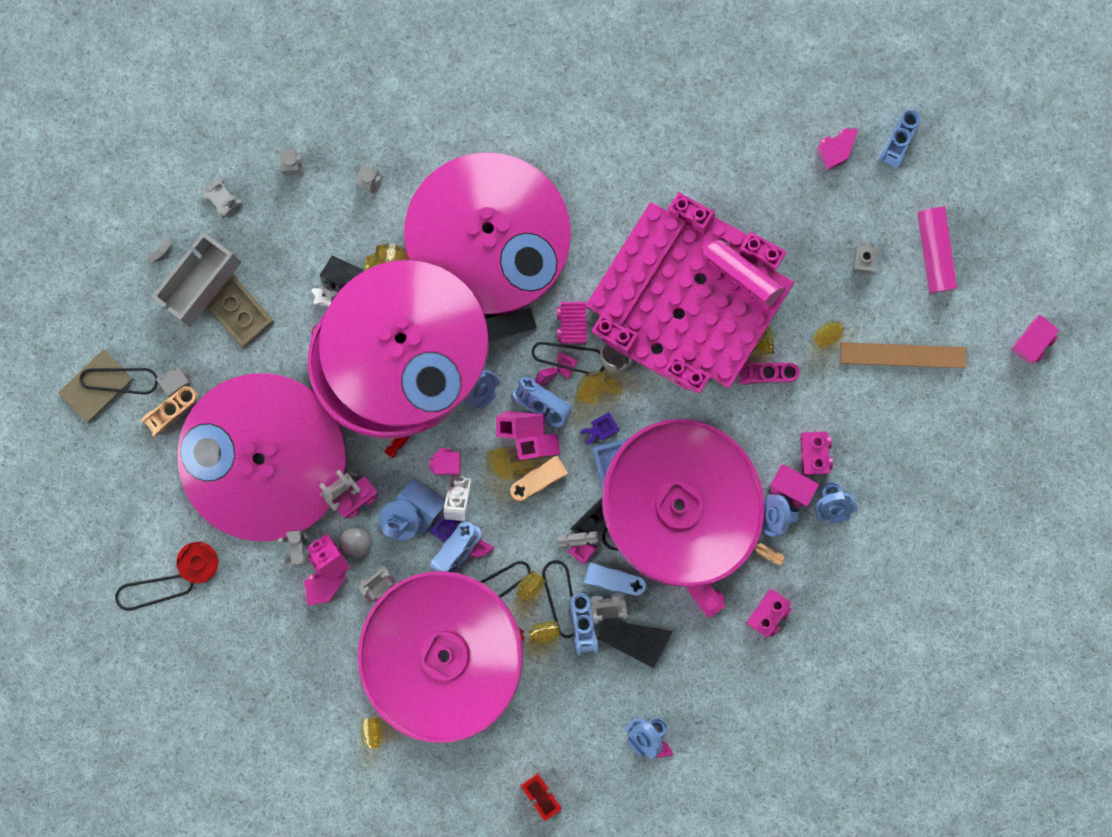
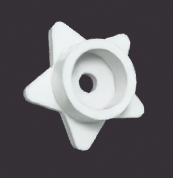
(323, 301)

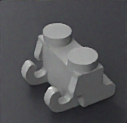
(220, 198)
(338, 488)
(295, 547)
(377, 584)
(608, 607)

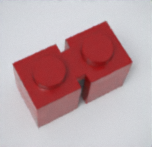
(546, 802)

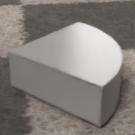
(160, 250)

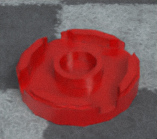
(197, 562)

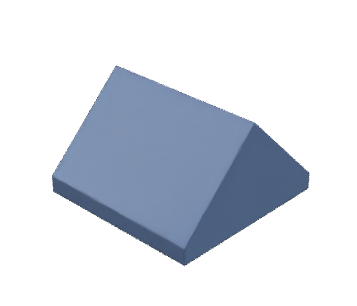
(424, 500)

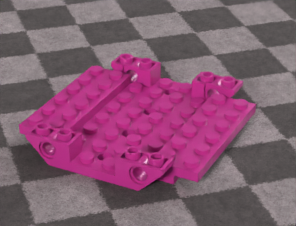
(657, 277)

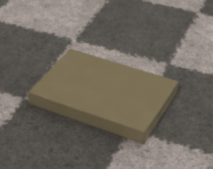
(239, 312)
(89, 401)

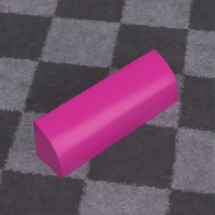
(937, 250)
(743, 273)

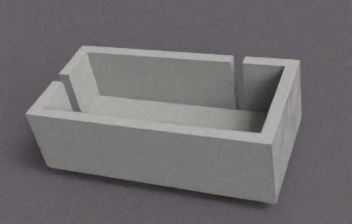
(196, 279)

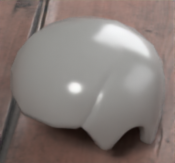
(614, 360)
(355, 542)

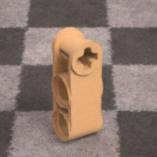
(160, 415)
(539, 479)

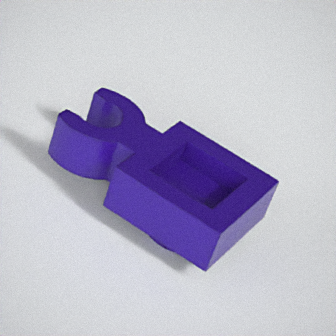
(602, 427)
(444, 528)

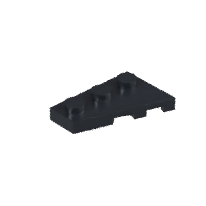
(635, 640)

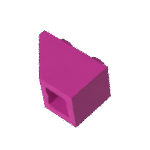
(837, 150)
(519, 424)
(537, 447)
(320, 590)

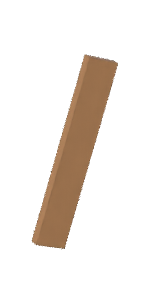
(902, 355)

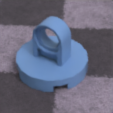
(483, 391)
(835, 506)
(778, 515)
(399, 520)
(645, 738)

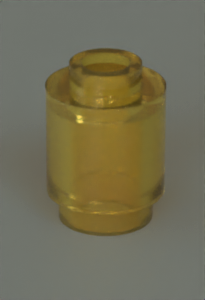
(828, 334)
(530, 586)
(544, 632)
(371, 732)

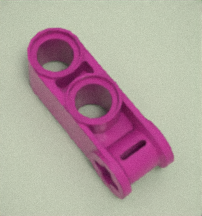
(756, 376)

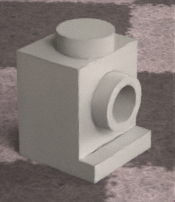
(291, 162)
(368, 179)
(860, 264)
(174, 380)

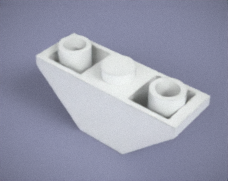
(457, 498)

